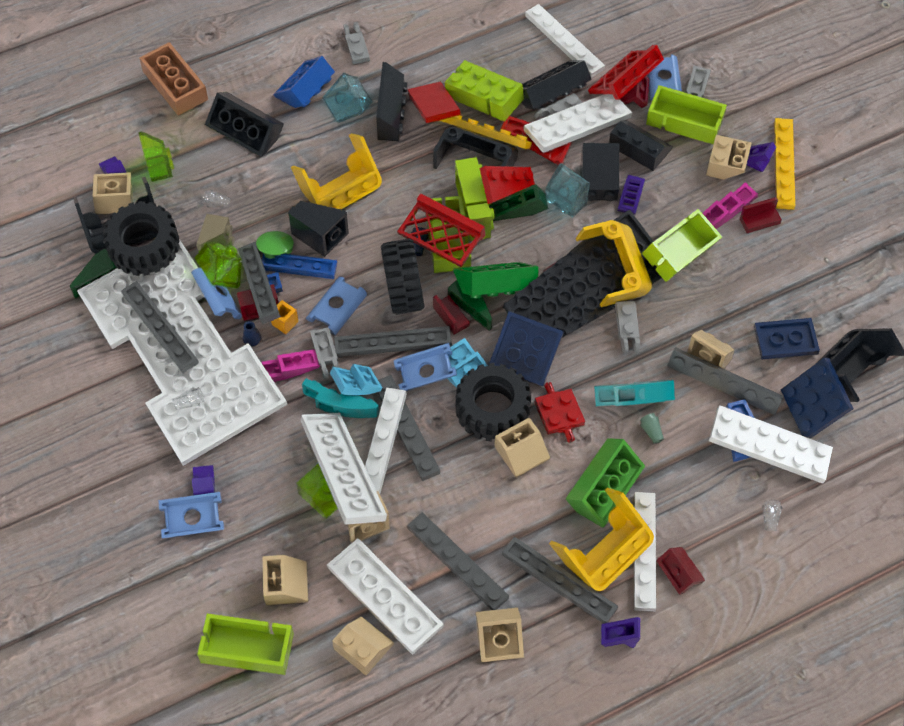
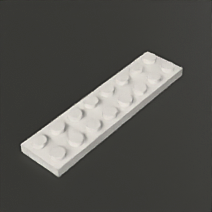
(343, 469)

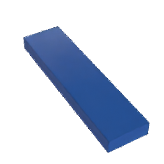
(301, 265)

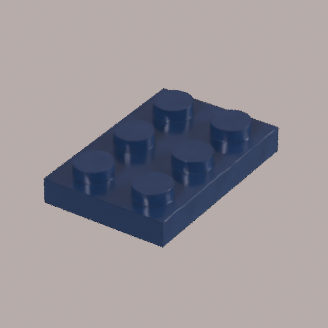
(786, 338)

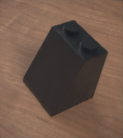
(601, 169)
(318, 226)

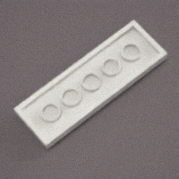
(577, 122)
(771, 444)
(385, 596)

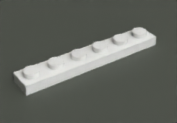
(564, 39)
(384, 436)
(646, 563)

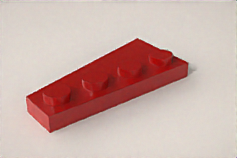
(556, 155)
(504, 181)

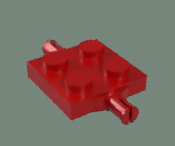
(559, 411)

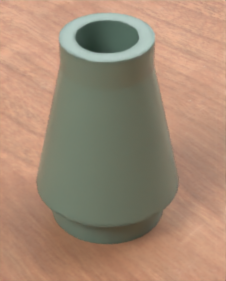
(652, 427)

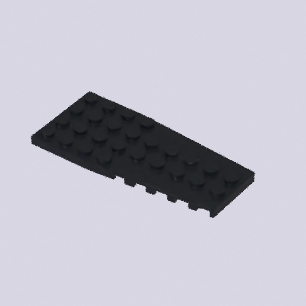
(573, 288)

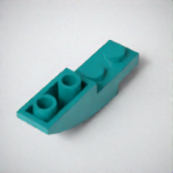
(634, 393)
(332, 402)

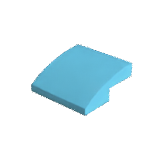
(463, 360)
(356, 381)

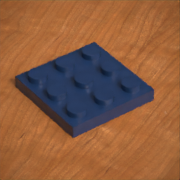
(527, 347)
(816, 398)

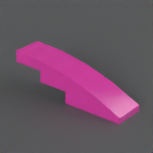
(730, 205)
(291, 365)

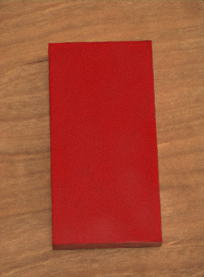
(433, 102)

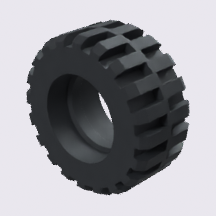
(135, 219)
(402, 276)
(486, 380)

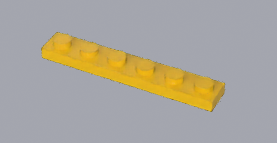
(488, 130)
(784, 163)

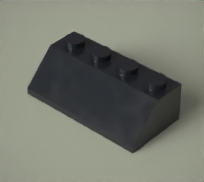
(555, 83)
(390, 104)
(243, 123)

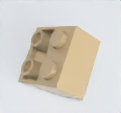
(728, 157)
(522, 447)
(284, 580)

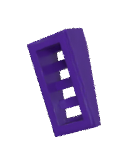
(634, 184)

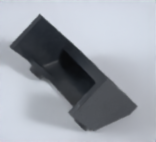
(475, 142)
(94, 228)
(858, 351)

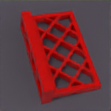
(628, 72)
(452, 219)

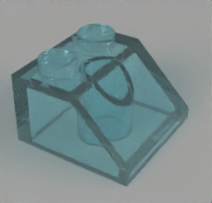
(347, 98)
(567, 190)

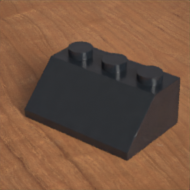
(639, 144)

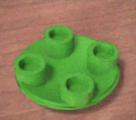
(275, 243)

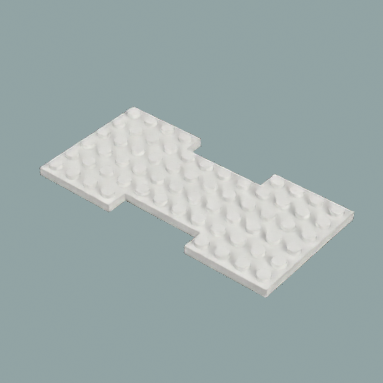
(233, 384)

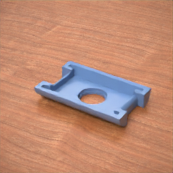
(668, 64)
(218, 302)
(337, 317)
(411, 366)
(177, 507)

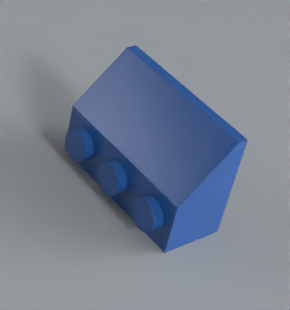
(305, 82)

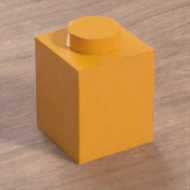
(288, 317)

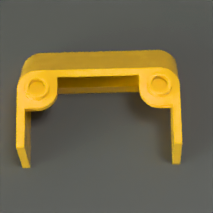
(351, 186)
(636, 281)
(615, 551)

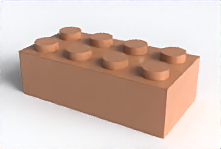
(173, 78)

